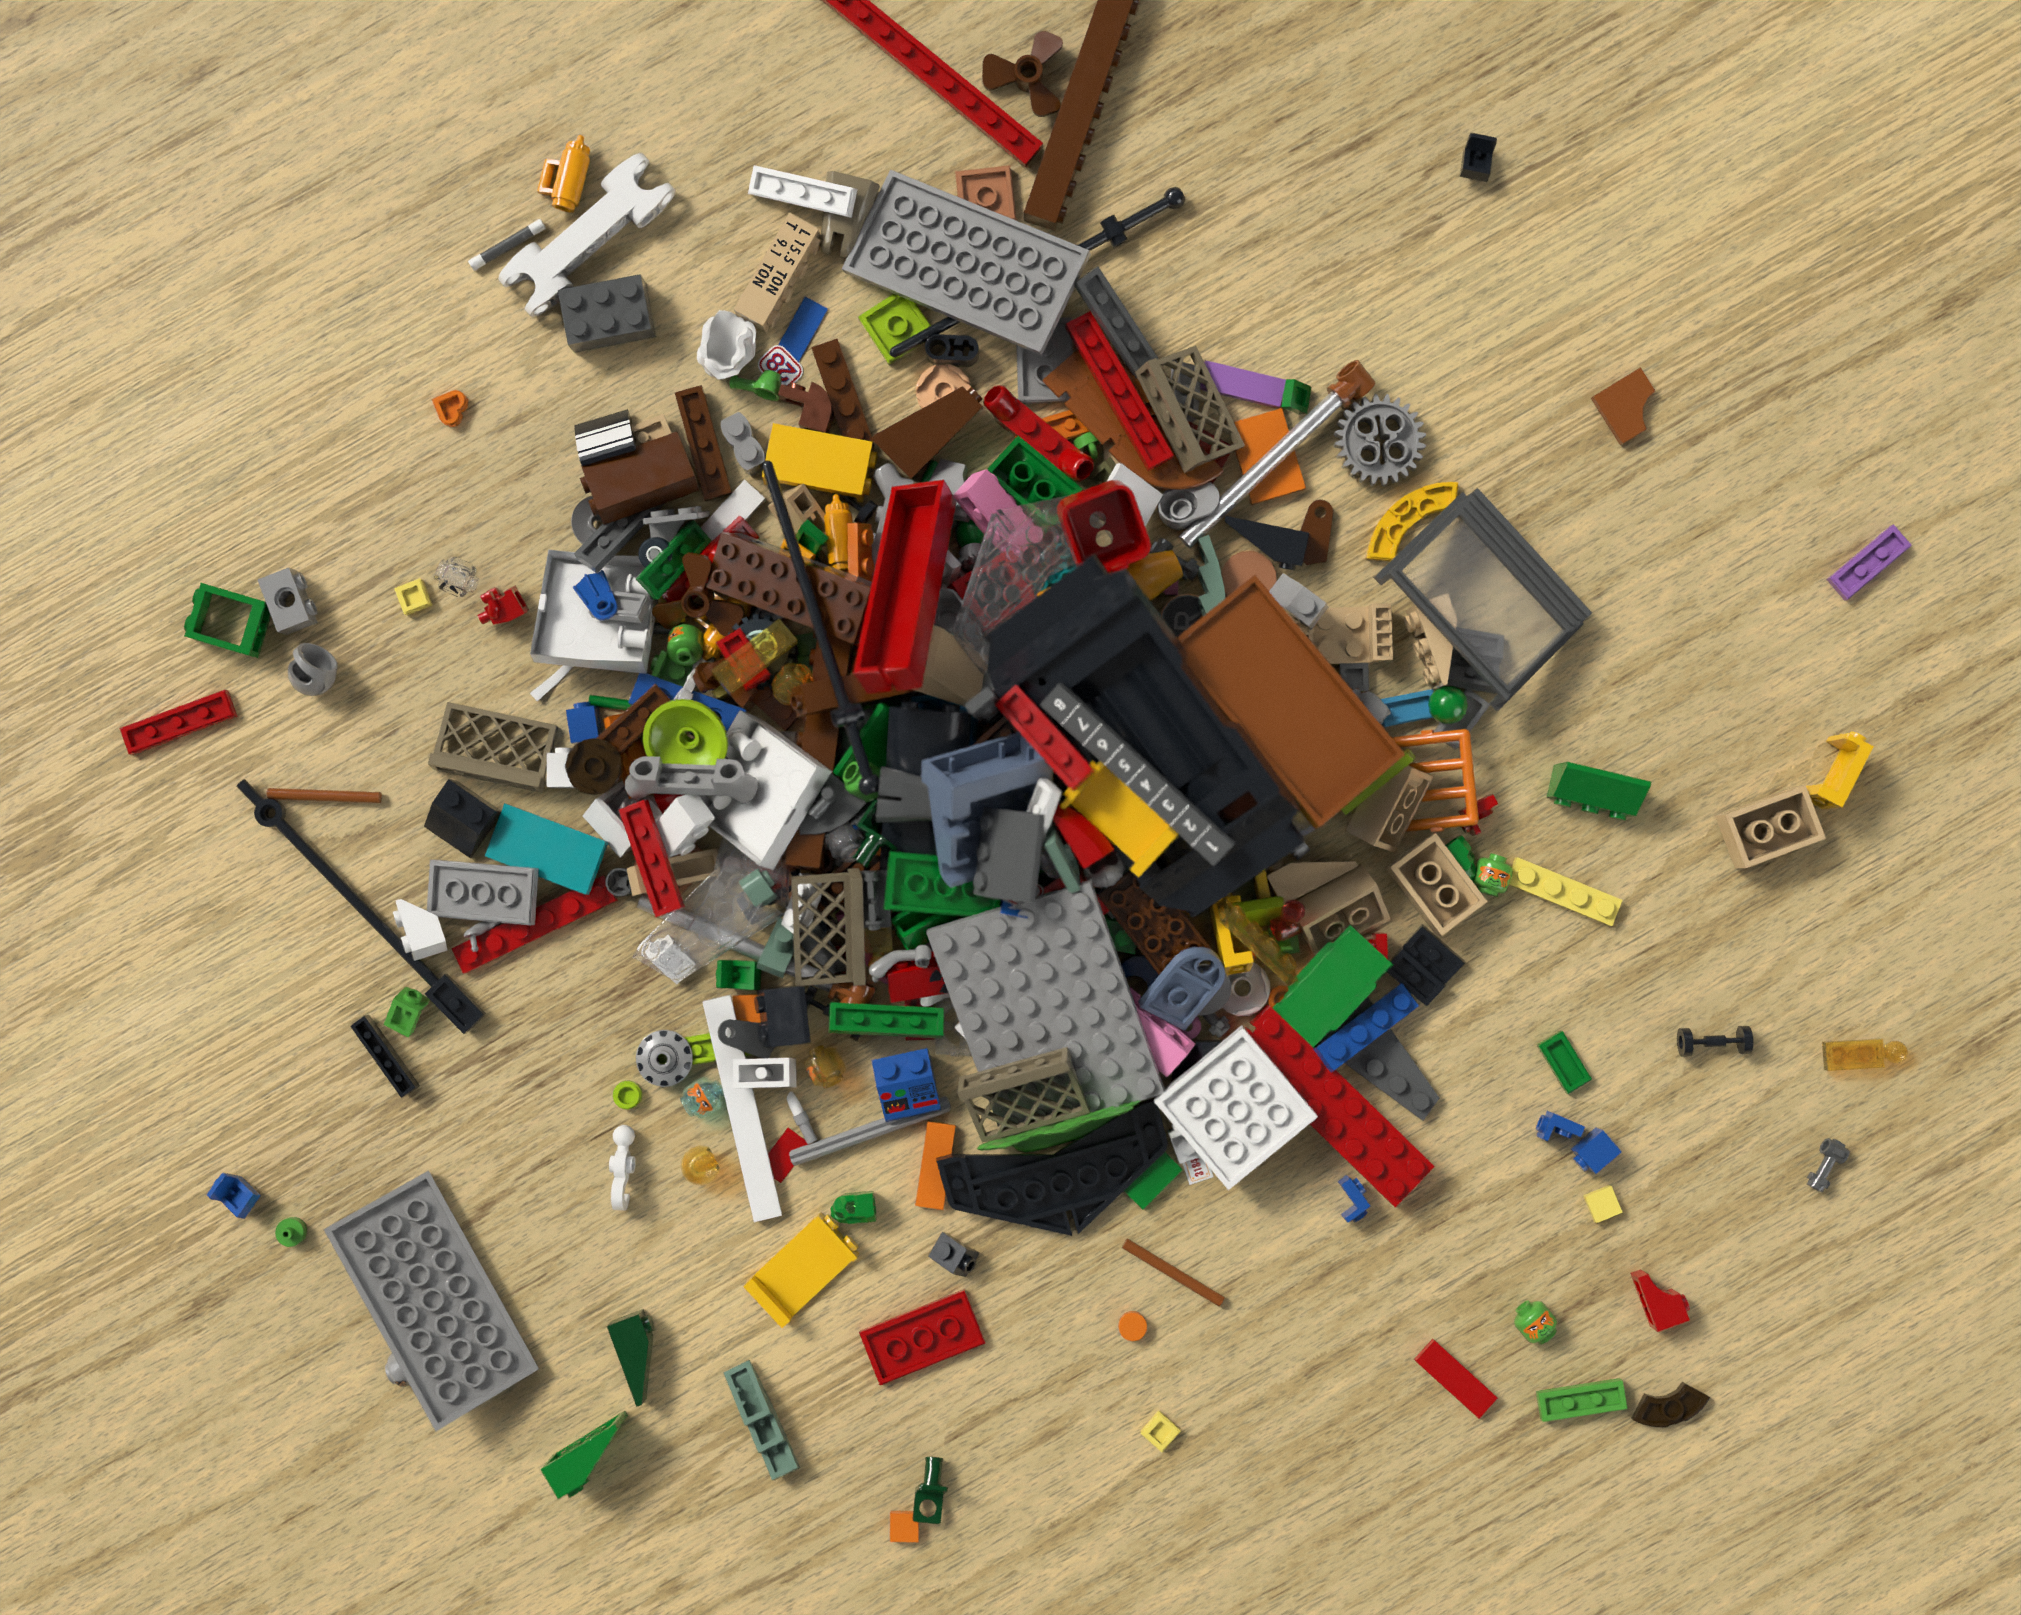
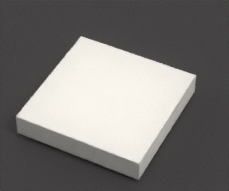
(1145, 495)

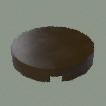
(594, 766)

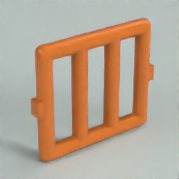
(1465, 763)

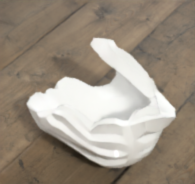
(726, 345)

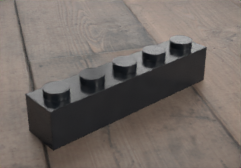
(385, 1056)

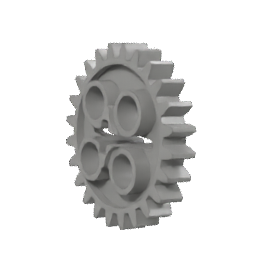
(1354, 441)

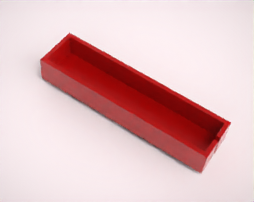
(905, 587)
(1343, 1113)

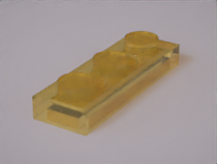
(754, 656)

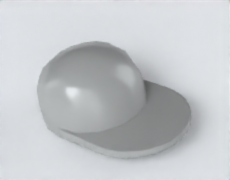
(1183, 507)

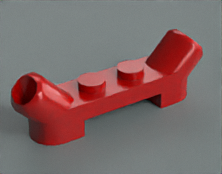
(1023, 422)

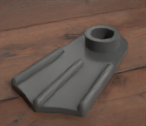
(744, 1037)

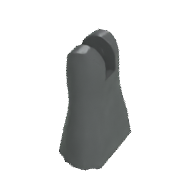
(902, 797)

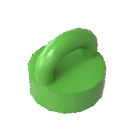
(1087, 442)

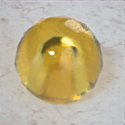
(699, 1165)

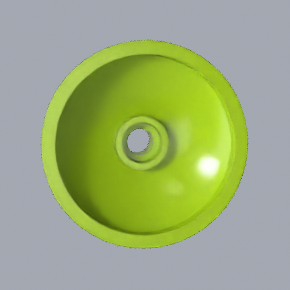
(667, 734)

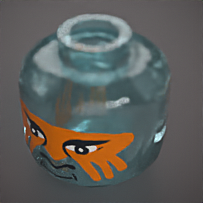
(702, 1097)

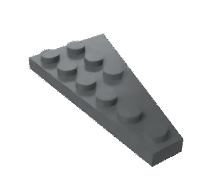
(1392, 1070)

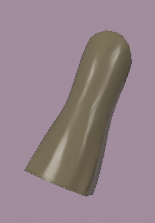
(849, 227)

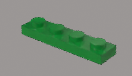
(886, 1020)

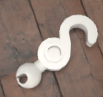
(621, 1165)

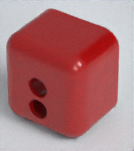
(1123, 521)

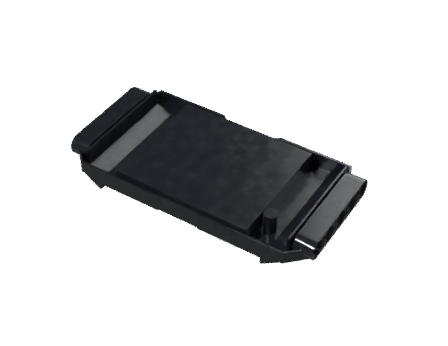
(1133, 673)

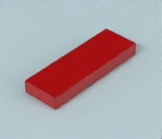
(1455, 1378)

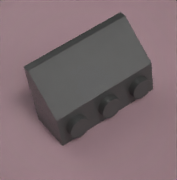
(1009, 854)

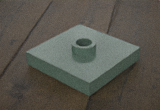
(1063, 857)

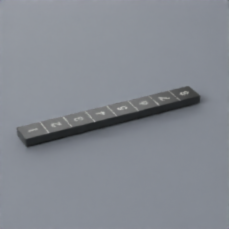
(1137, 774)

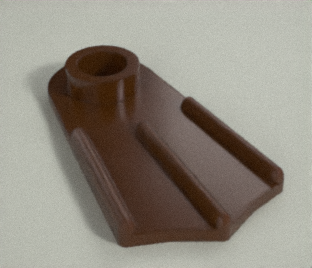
(1319, 532)

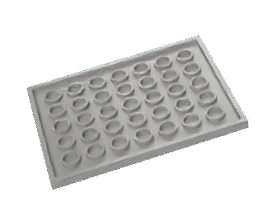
(1046, 988)

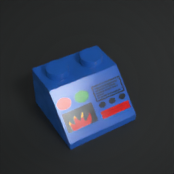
(906, 1084)

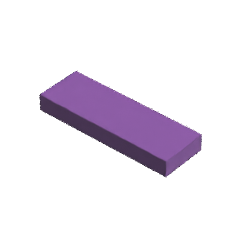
(1246, 384)
(1869, 562)

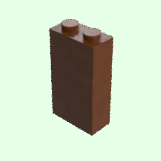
(639, 479)

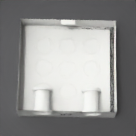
(570, 635)
(785, 790)
(1235, 1107)

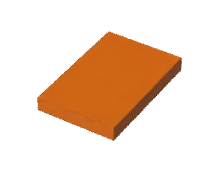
(1259, 436)

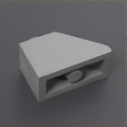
(1298, 601)

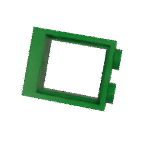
(255, 627)

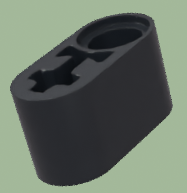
(959, 343)

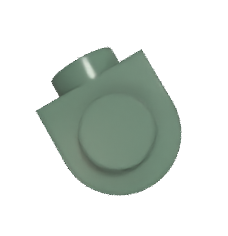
(759, 887)

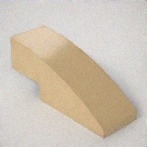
(686, 869)

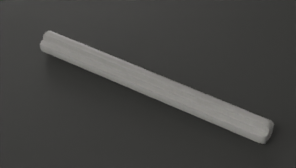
(859, 1135)

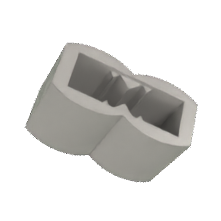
(743, 441)

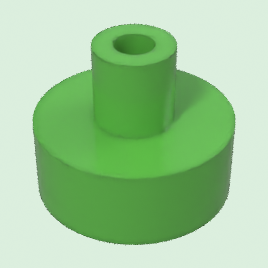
(291, 1231)

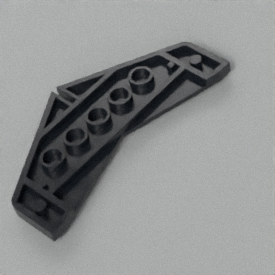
(1042, 1187)

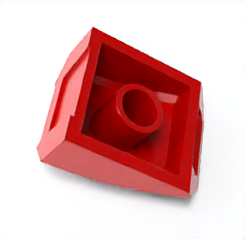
(1082, 836)

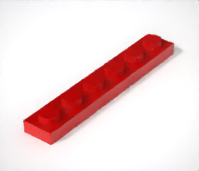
(1119, 391)
(548, 918)

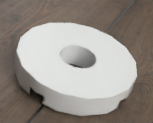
(1255, 998)

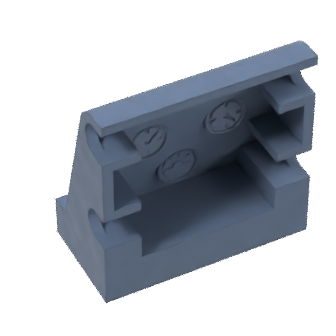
(967, 780)

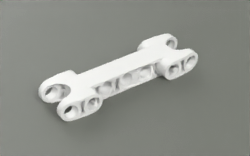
(587, 234)

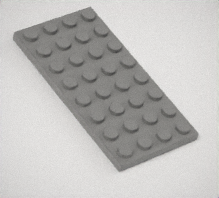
(966, 262)
(431, 1300)

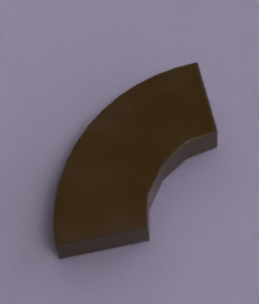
(1670, 1408)

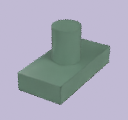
(777, 951)

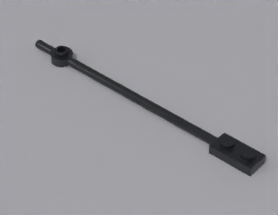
(444, 991)

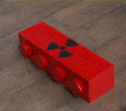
(910, 982)

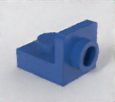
(1563, 1126)

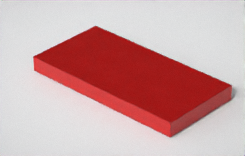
(922, 1337)

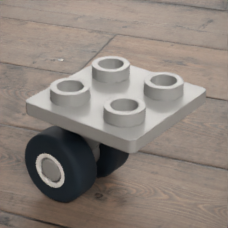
(663, 528)

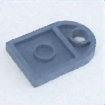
(1184, 987)

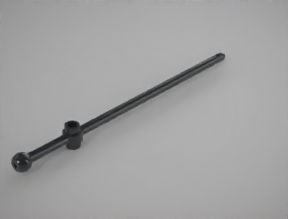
(1112, 231)
(846, 714)

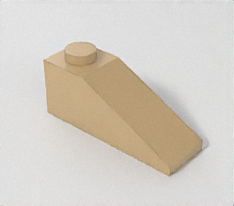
(801, 507)
(1299, 878)

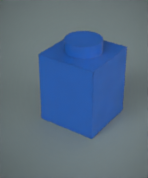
(583, 722)
(1595, 1151)

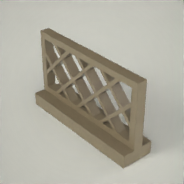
(1173, 414)
(483, 769)
(853, 934)
(1021, 1073)

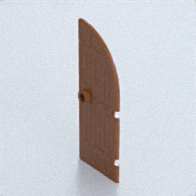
(1097, 416)

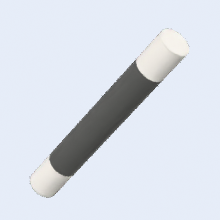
(507, 244)

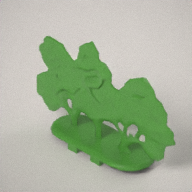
(1058, 1132)

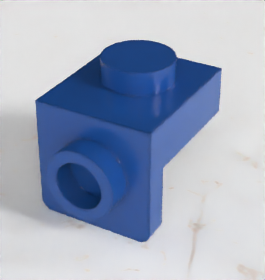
(1355, 1192)
(234, 1194)

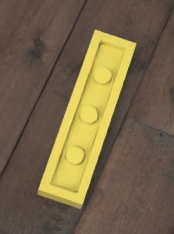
(1564, 892)

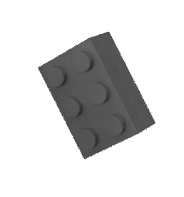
(606, 313)

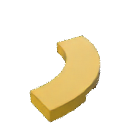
(1404, 514)

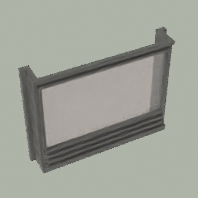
(1487, 593)

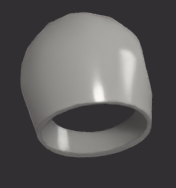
(313, 670)

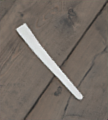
(541, 690)

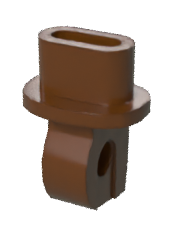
(703, 677)

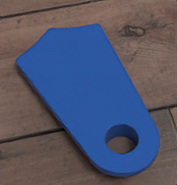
(596, 593)

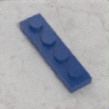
(1366, 1027)

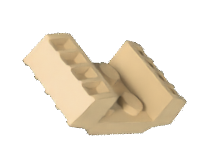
(1353, 634)

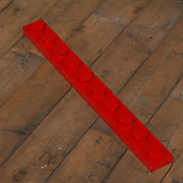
(939, 78)

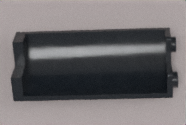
(914, 737)

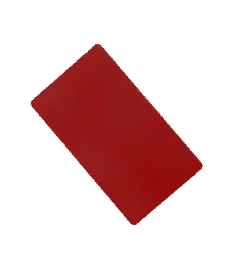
(779, 1154)

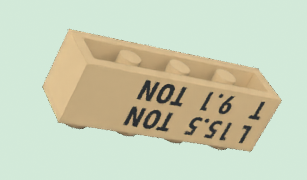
(778, 272)

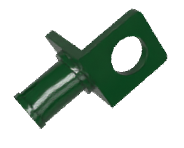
(873, 840)
(930, 1490)

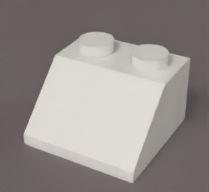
(606, 819)

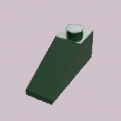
(633, 1344)

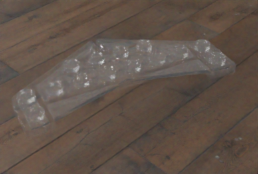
(1013, 570)
(714, 917)

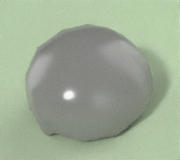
(947, 609)

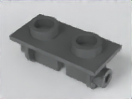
(873, 900)

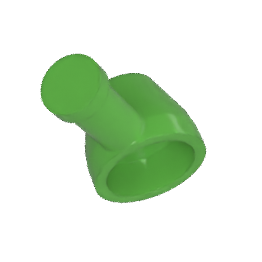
(766, 386)

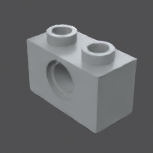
(276, 589)

